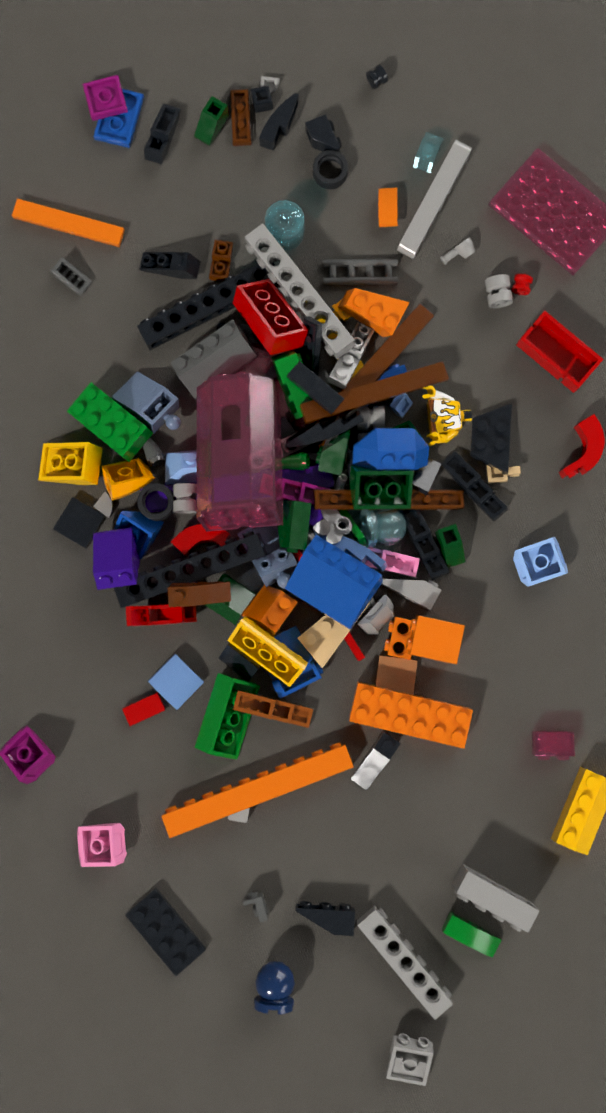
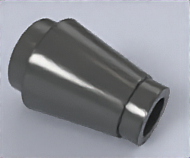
(153, 453)

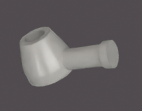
(464, 249)

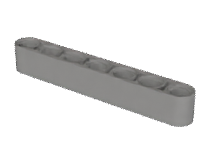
(434, 199)

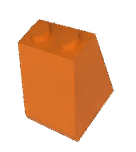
(435, 639)

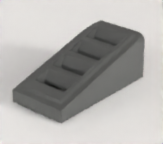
(69, 267)

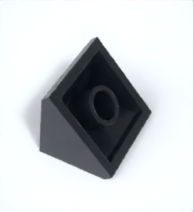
(239, 662)

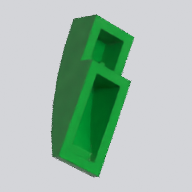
(470, 934)

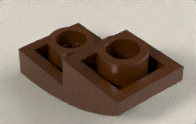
(221, 260)

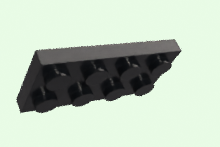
(166, 932)

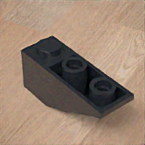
(171, 264)
(334, 919)

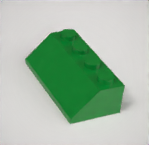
(222, 726)

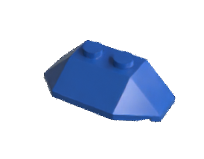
(391, 450)

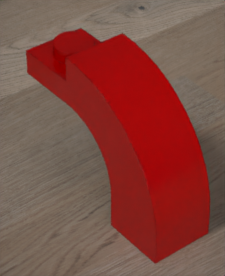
(593, 443)
(196, 535)
(159, 615)

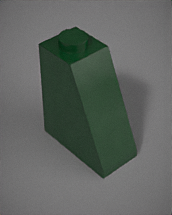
(295, 526)

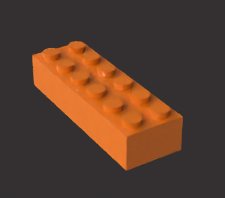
(410, 715)

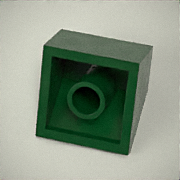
(333, 453)

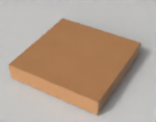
(396, 674)

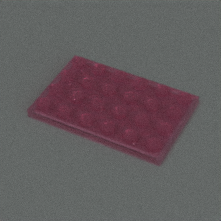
(553, 211)

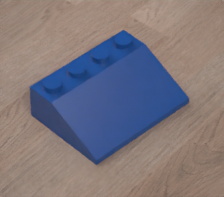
(334, 582)

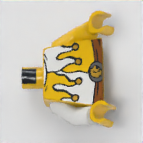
(444, 416)

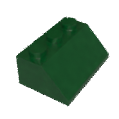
(380, 488)

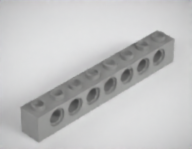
(262, 238)

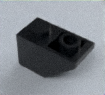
(321, 134)

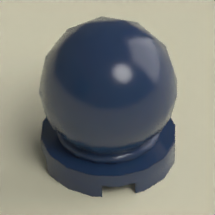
(274, 985)

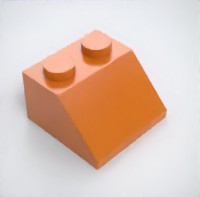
(270, 609)

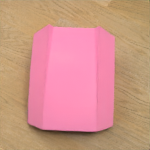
(101, 845)

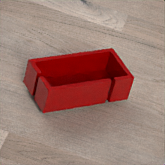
(559, 351)

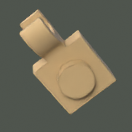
(496, 476)

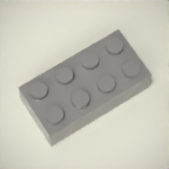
(495, 898)

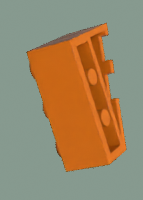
(374, 310)

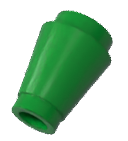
(297, 461)

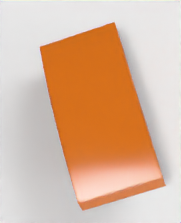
(388, 207)

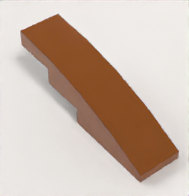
(273, 709)

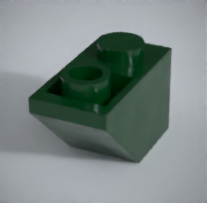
(211, 120)
(451, 545)

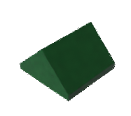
(240, 600)

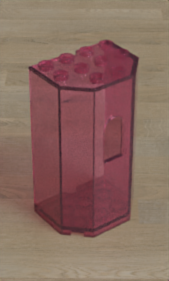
(239, 477)

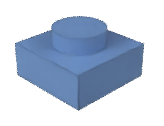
(401, 405)

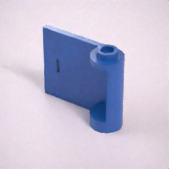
(311, 672)

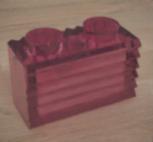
(553, 744)

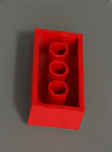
(270, 316)

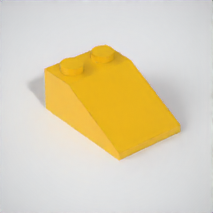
(70, 463)

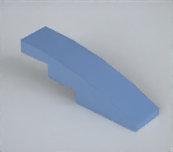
(359, 552)

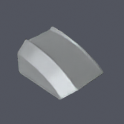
(377, 616)

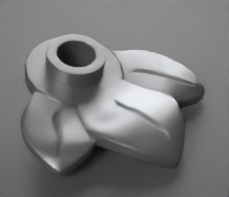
(330, 526)

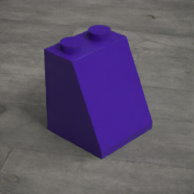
(115, 558)

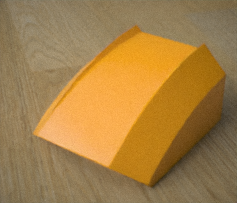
(126, 477)

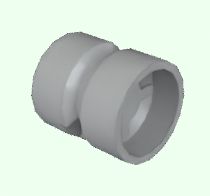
(498, 289)
(373, 418)
(185, 498)

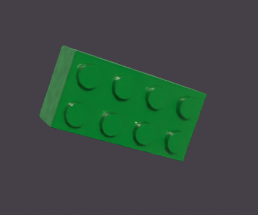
(110, 422)

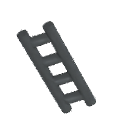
(352, 280)

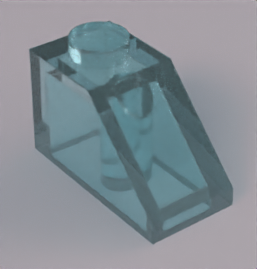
(428, 152)

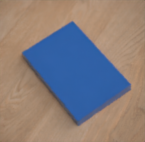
(121, 127)

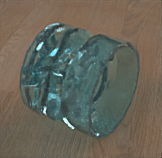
(288, 234)

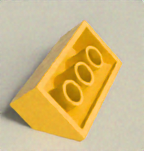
(267, 651)
(582, 812)

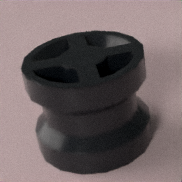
(377, 77)

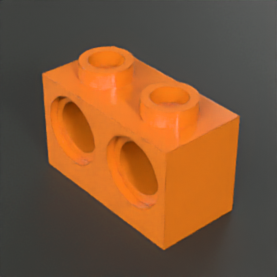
(397, 637)

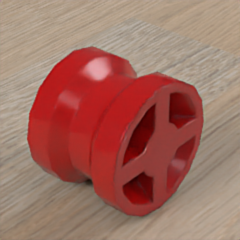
(522, 284)

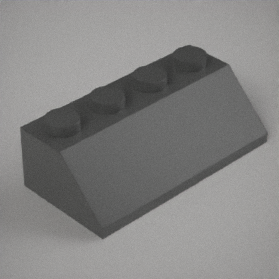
(217, 354)

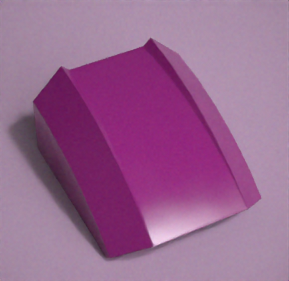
(27, 755)

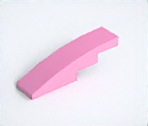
(396, 562)

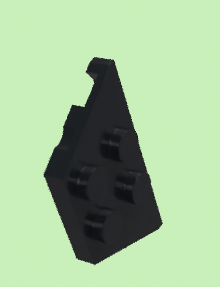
(492, 438)

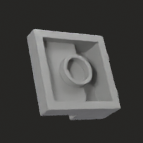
(410, 1059)

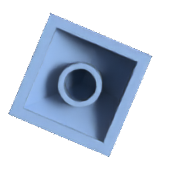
(181, 467)

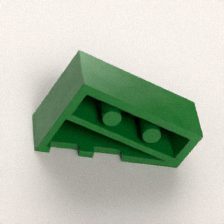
(293, 394)

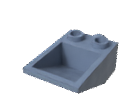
(146, 402)
(278, 563)

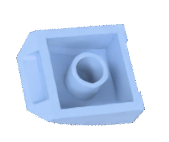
(540, 562)

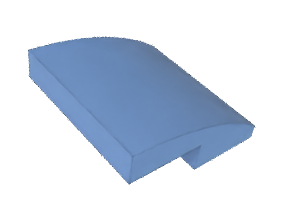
(175, 681)

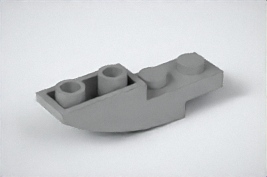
(349, 361)

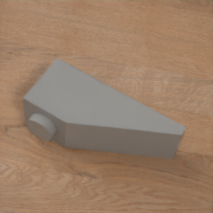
(416, 591)

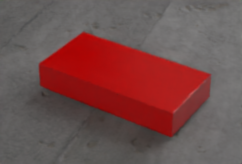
(143, 709)

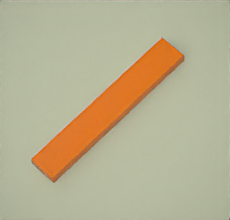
(68, 222)

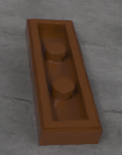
(240, 117)

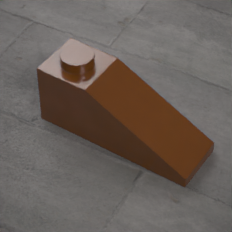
(198, 593)

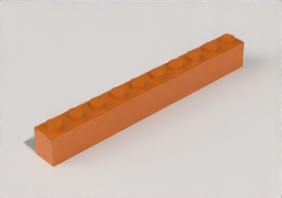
(257, 790)

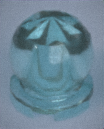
(383, 527)

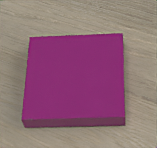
(105, 97)

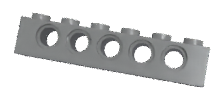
(434, 1004)

